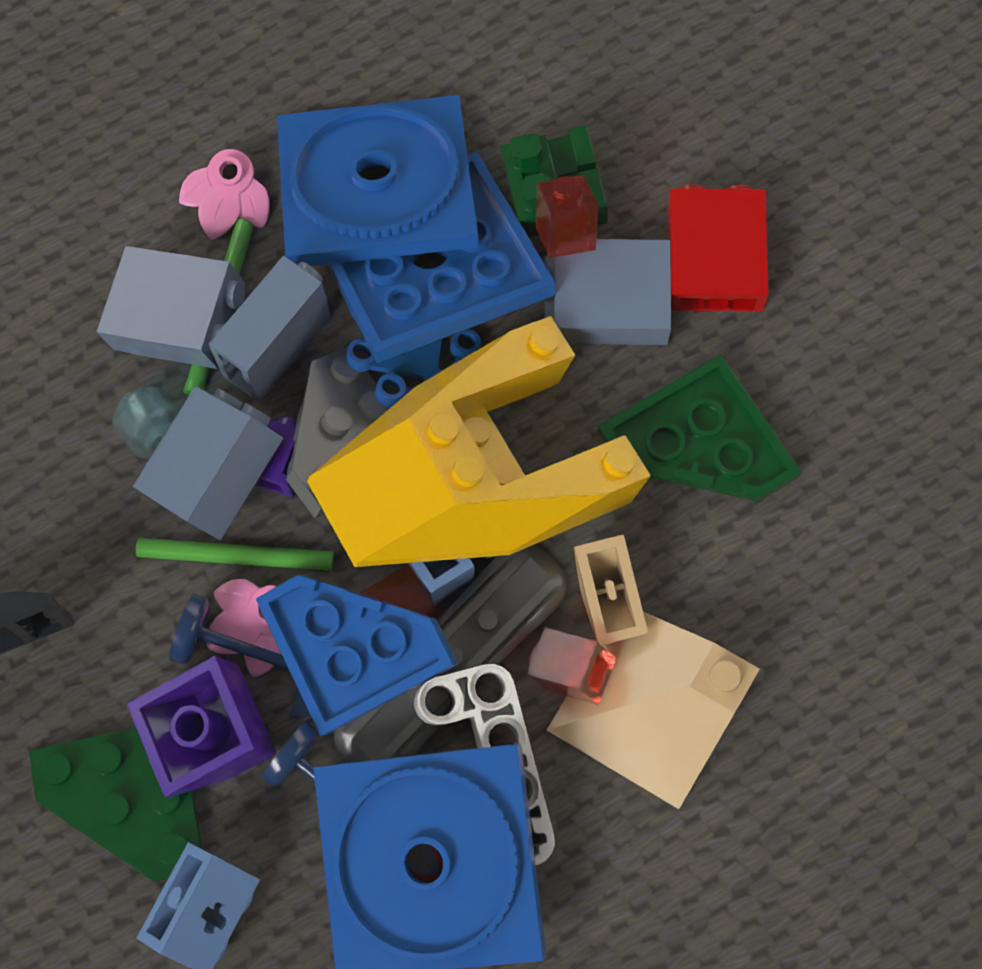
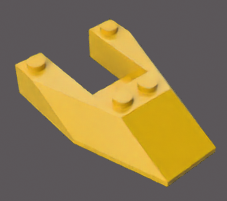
(443, 482)

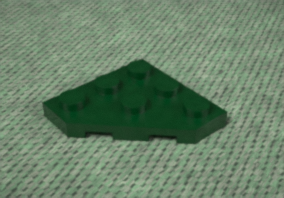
(706, 436)
(115, 799)

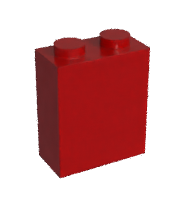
(717, 248)

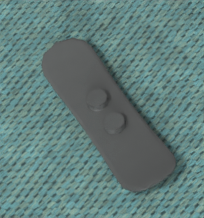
(481, 629)

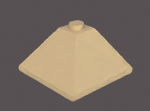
(659, 708)

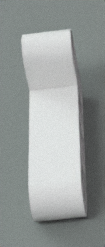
(483, 718)

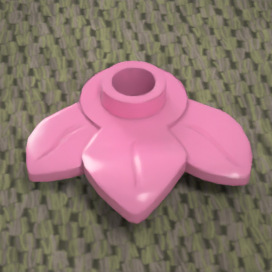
(224, 200)
(243, 621)

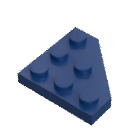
(351, 648)

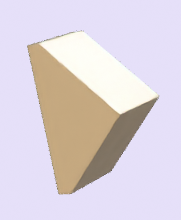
(609, 590)

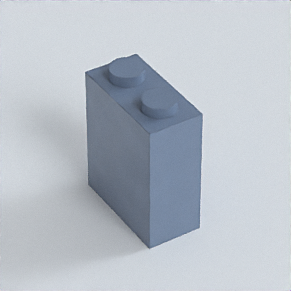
(613, 293)
(170, 305)
(271, 328)
(209, 460)

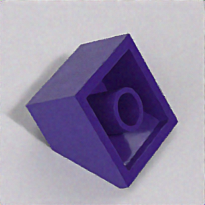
(201, 727)

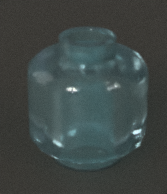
(144, 419)

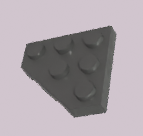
(333, 411)

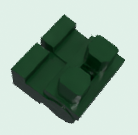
(536, 160)

